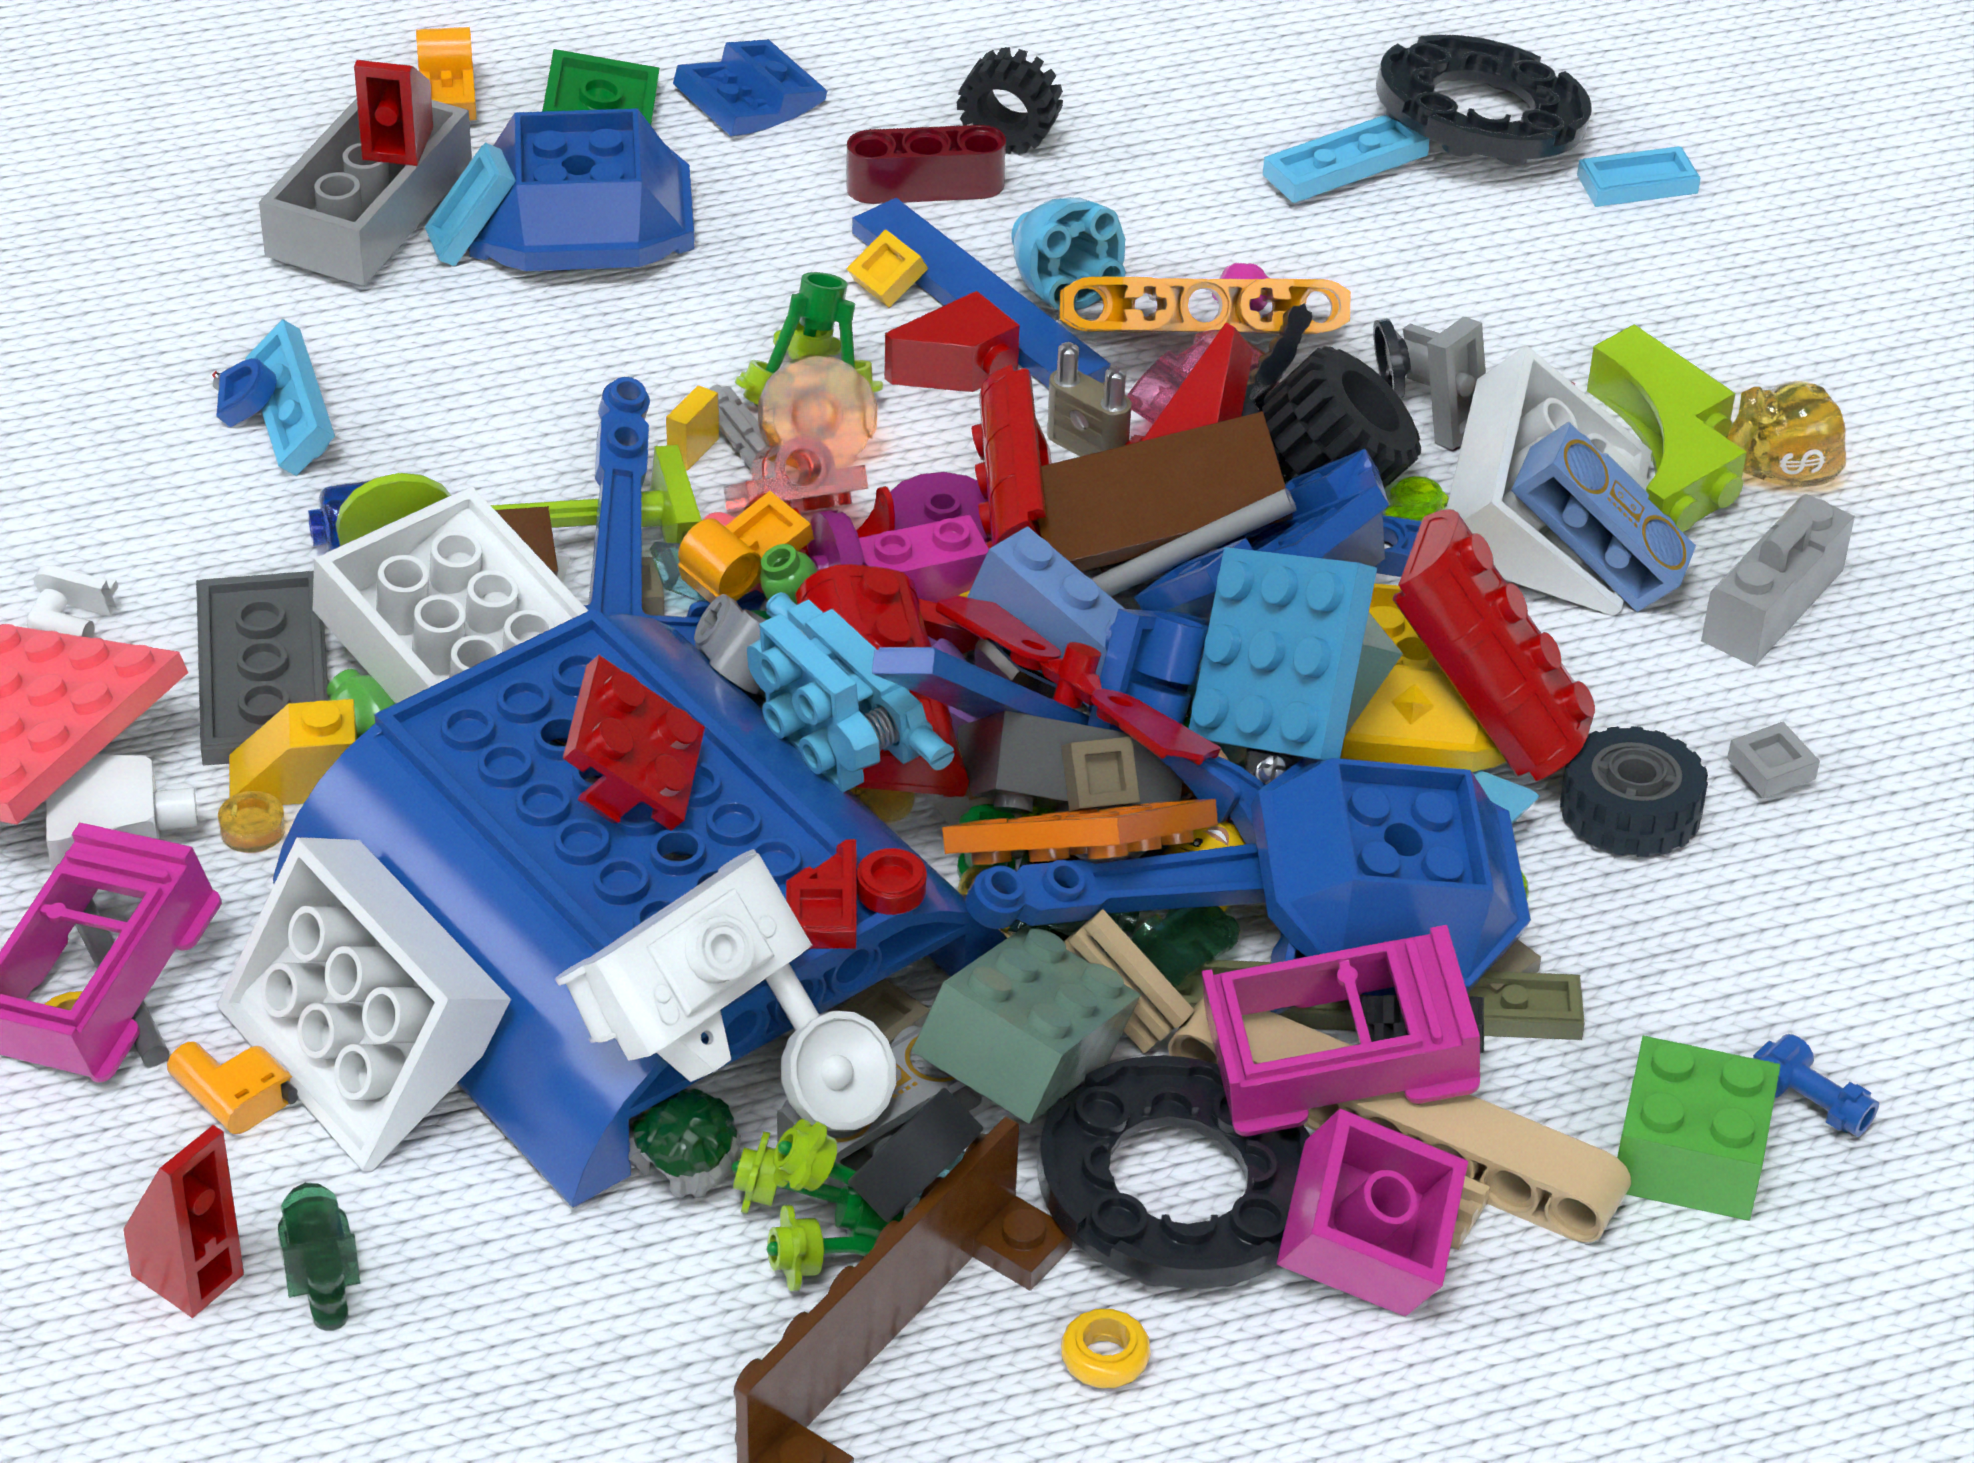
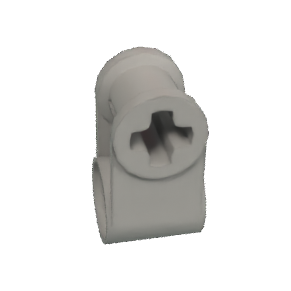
(724, 637)

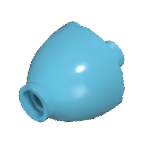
(1066, 243)

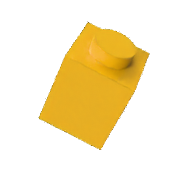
(293, 750)

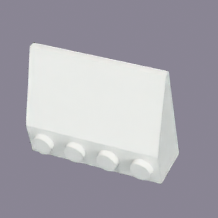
(1507, 415)
(437, 594)
(359, 996)

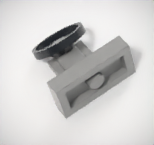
(1444, 361)

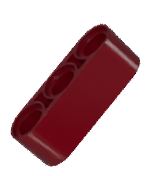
(925, 164)

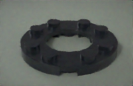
(1550, 128)
(1116, 1226)

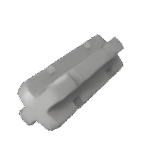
(738, 424)

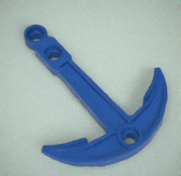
(618, 534)
(1192, 879)

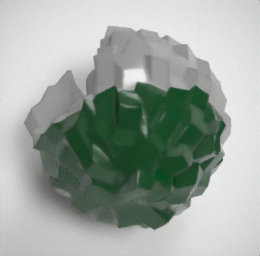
(688, 1140)

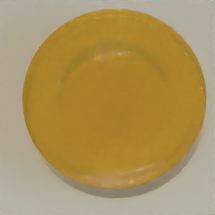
(251, 821)

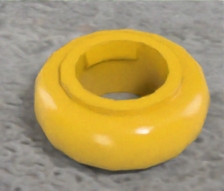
(1099, 1369)

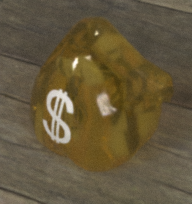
(1790, 434)

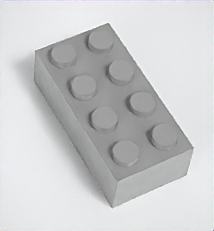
(354, 213)

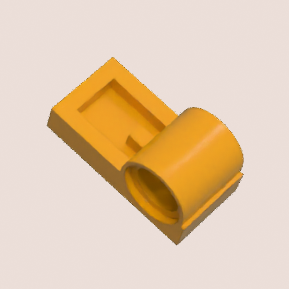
(448, 64)
(729, 557)

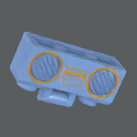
(1603, 516)

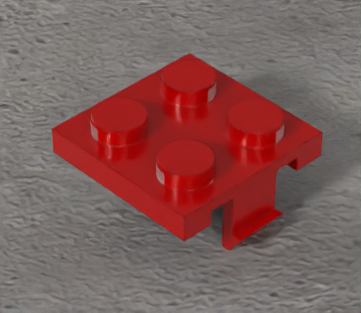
(637, 744)

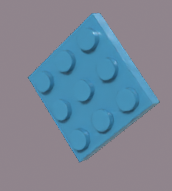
(1282, 653)

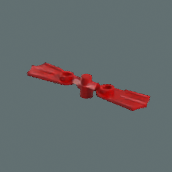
(1077, 679)

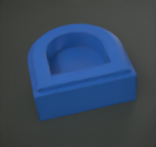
(244, 391)

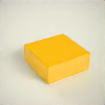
(887, 268)
(694, 424)

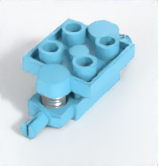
(828, 698)

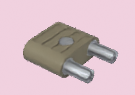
(1083, 411)

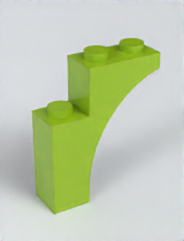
(1677, 416)

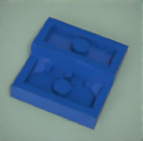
(750, 87)

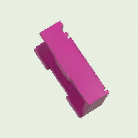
(171, 916)
(1428, 1064)

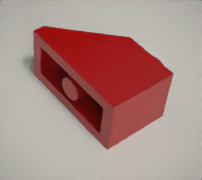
(392, 112)
(952, 346)

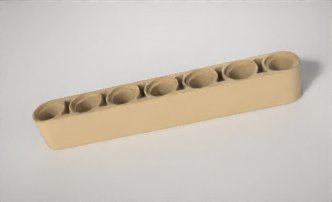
(1526, 1164)

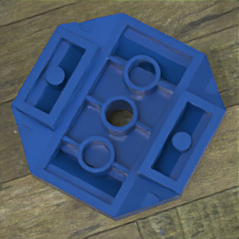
(588, 194)
(1333, 519)
(1386, 855)

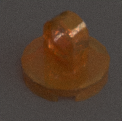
(822, 401)

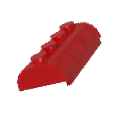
(1013, 455)
(887, 614)
(1492, 648)

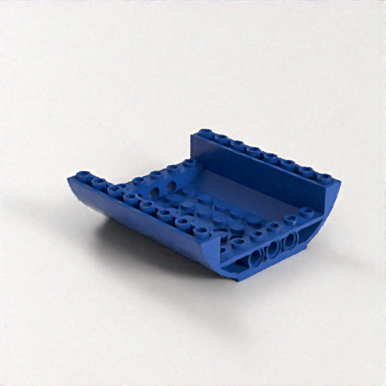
(531, 881)

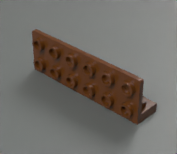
(822, 1351)

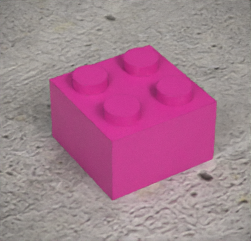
(1373, 1213)

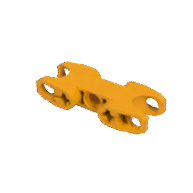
(1173, 298)

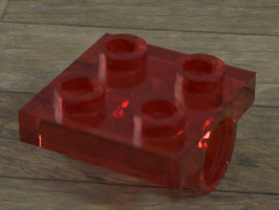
(818, 481)

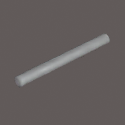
(1196, 543)

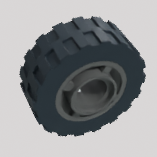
(1634, 791)

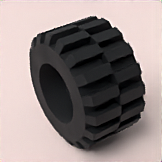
(1336, 409)

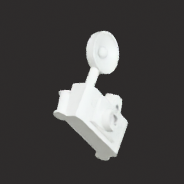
(701, 953)

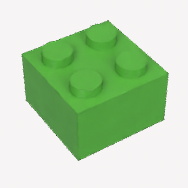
(1697, 1127)

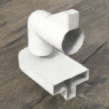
(72, 588)

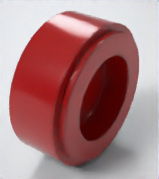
(891, 881)

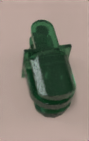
(318, 1253)

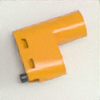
(237, 1091)

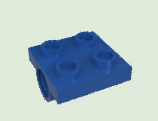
(1152, 660)

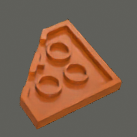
(1089, 832)

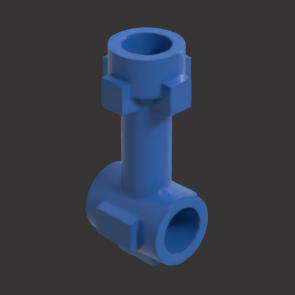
(1847, 1107)

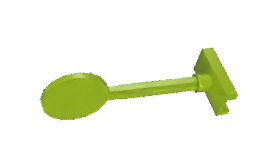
(395, 496)

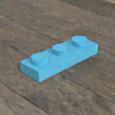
(1343, 157)
(296, 410)

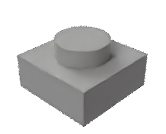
(1773, 759)

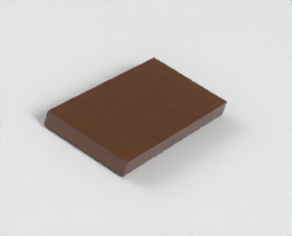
(1156, 490)

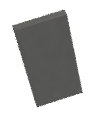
(255, 655)

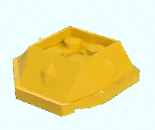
(1416, 709)

